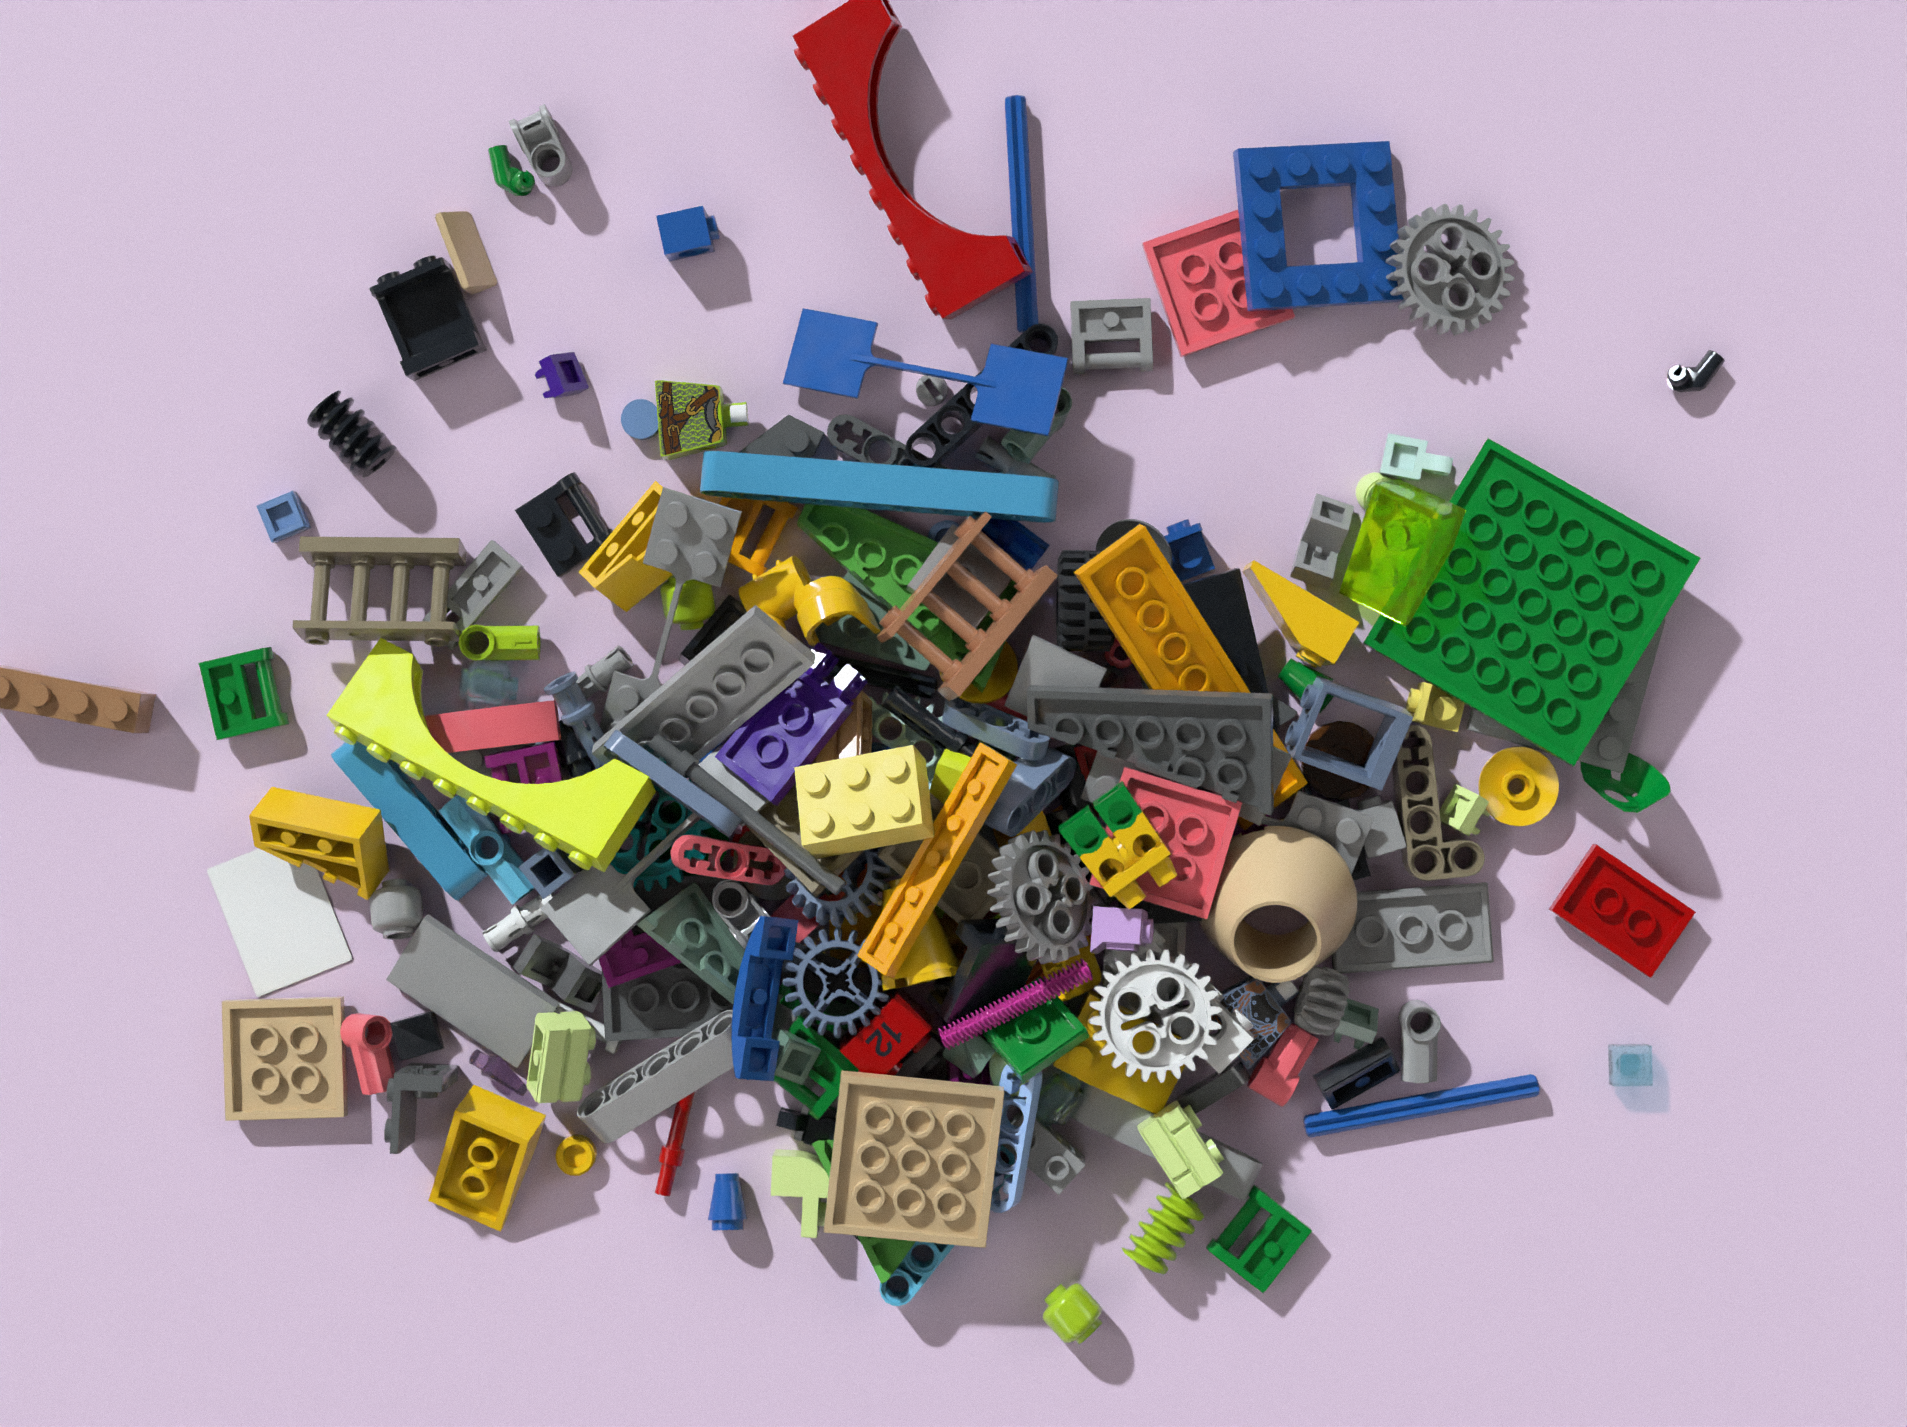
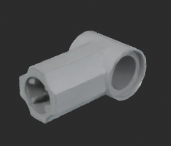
(1419, 1045)

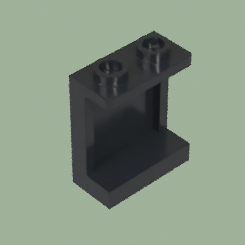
(427, 317)
(985, 973)

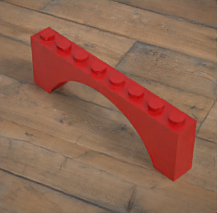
(847, 62)

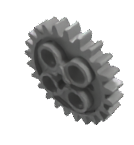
(1469, 242)
(1042, 897)

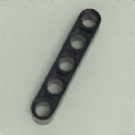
(962, 408)

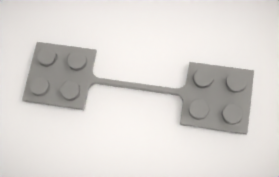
(691, 542)
(1054, 666)
(1334, 823)
(603, 906)

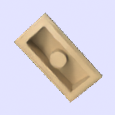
(466, 251)

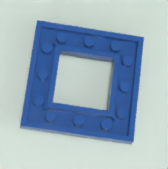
(1266, 171)

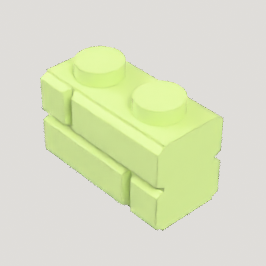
(560, 1057)
(1180, 1149)

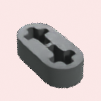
(1214, 1087)

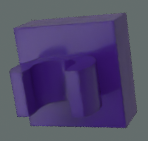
(562, 375)

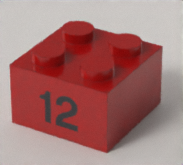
(890, 1036)

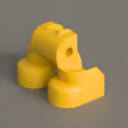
(789, 591)

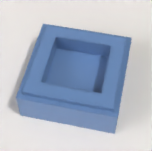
(283, 516)

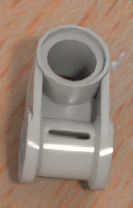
(540, 141)
(742, 918)

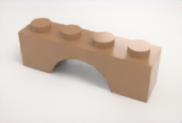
(75, 700)

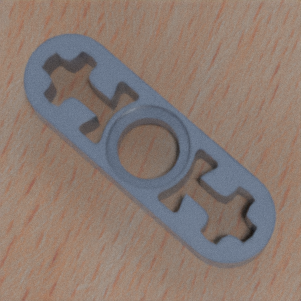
(995, 728)

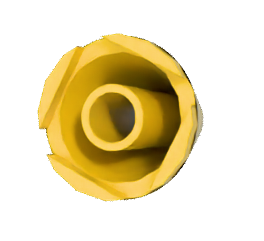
(929, 956)

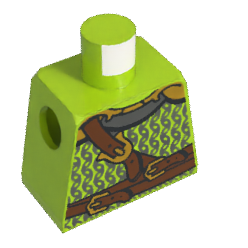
(694, 418)

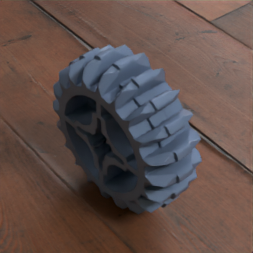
(857, 899)
(816, 1011)

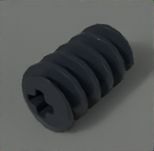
(349, 435)

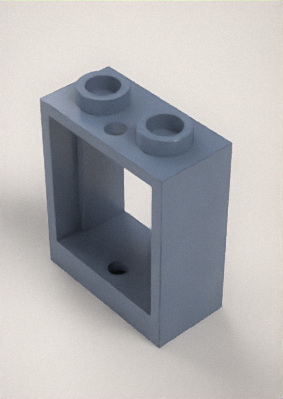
(1384, 747)

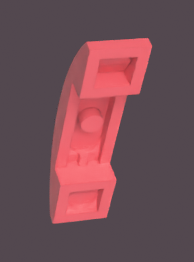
(495, 726)

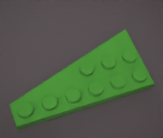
(885, 561)

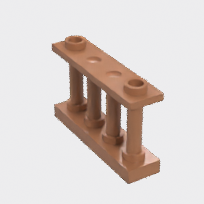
(980, 643)

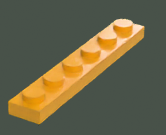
(936, 860)

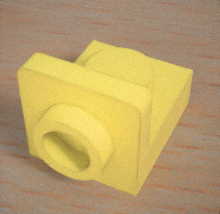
(1434, 707)

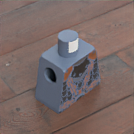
(1262, 1009)

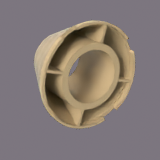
(1286, 870)

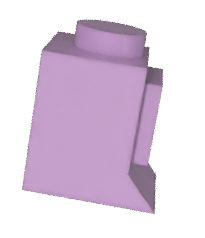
(1120, 929)

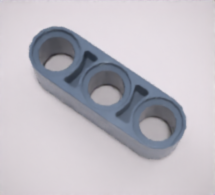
(1030, 790)

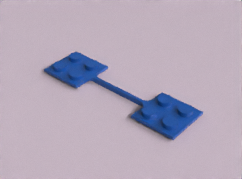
(1013, 391)

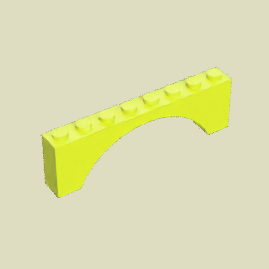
(578, 815)

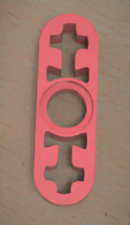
(704, 845)

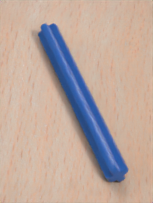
(1021, 206)
(1421, 1105)

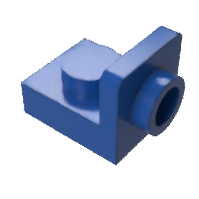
(1188, 550)

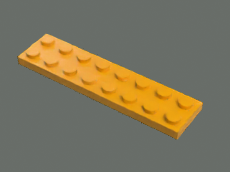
(1165, 629)

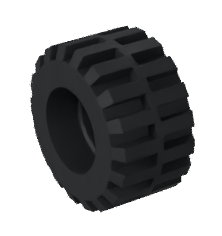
(1077, 618)

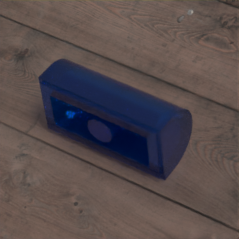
(1016, 541)

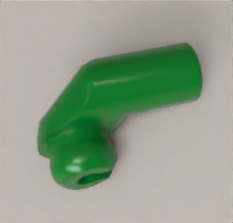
(507, 176)

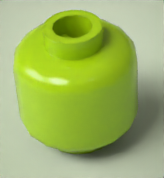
(694, 604)
(1072, 1313)

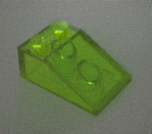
(1400, 549)

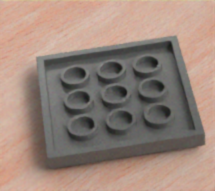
(672, 998)

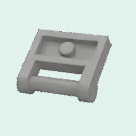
(1111, 322)

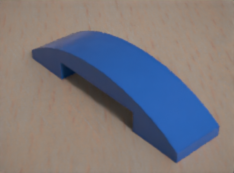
(757, 995)

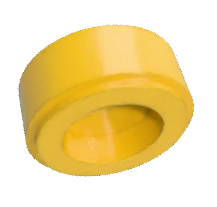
(576, 1155)

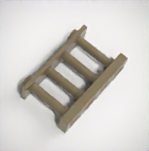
(363, 555)

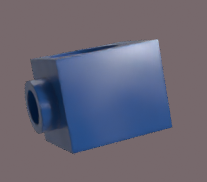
(687, 233)

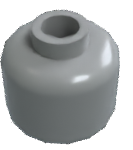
(396, 909)

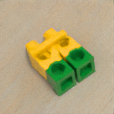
(1127, 856)

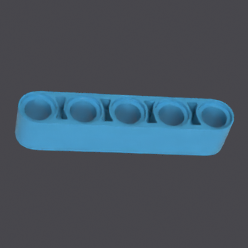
(412, 818)

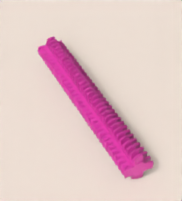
(1013, 1005)

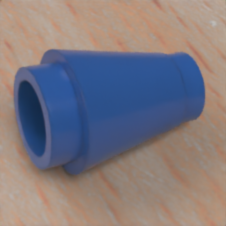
(727, 1203)

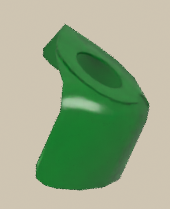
(1636, 778)

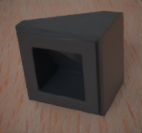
(417, 1035)

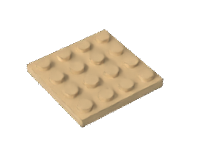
(913, 1159)

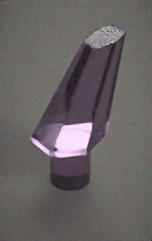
(498, 1071)

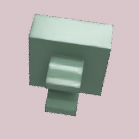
(1358, 1022)

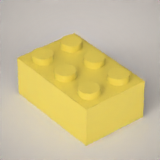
(864, 802)

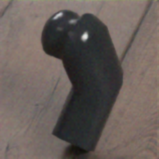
(1695, 378)

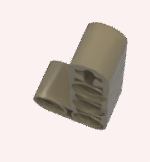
(1427, 801)

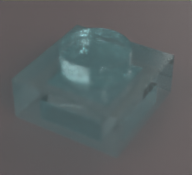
(1630, 1065)

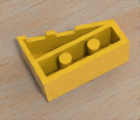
(618, 563)
(325, 834)

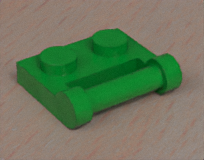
(231, 697)
(825, 1070)
(1268, 1248)

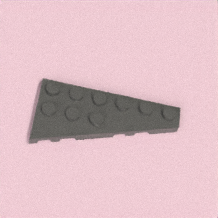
(1181, 735)

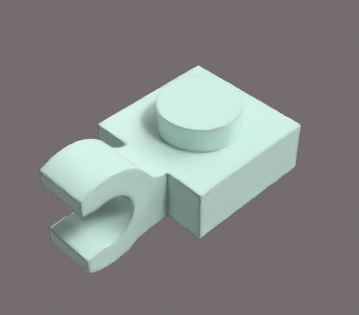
(1407, 458)

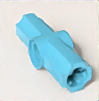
(472, 829)

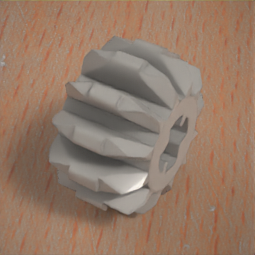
(1321, 1001)

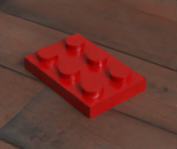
(1622, 910)

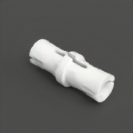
(519, 922)

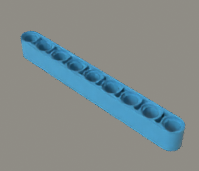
(879, 486)

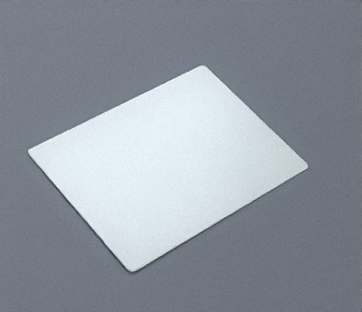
(278, 919)

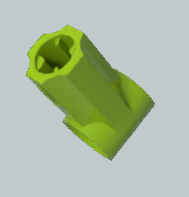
(505, 642)

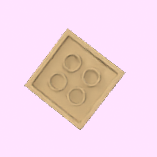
(284, 1058)

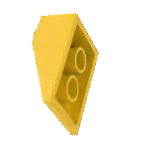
(1304, 619)
(1096, 1070)
(486, 1157)

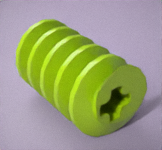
(1164, 1231)

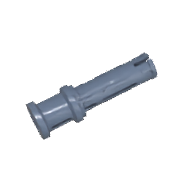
(576, 713)

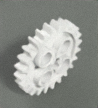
(1167, 1051)

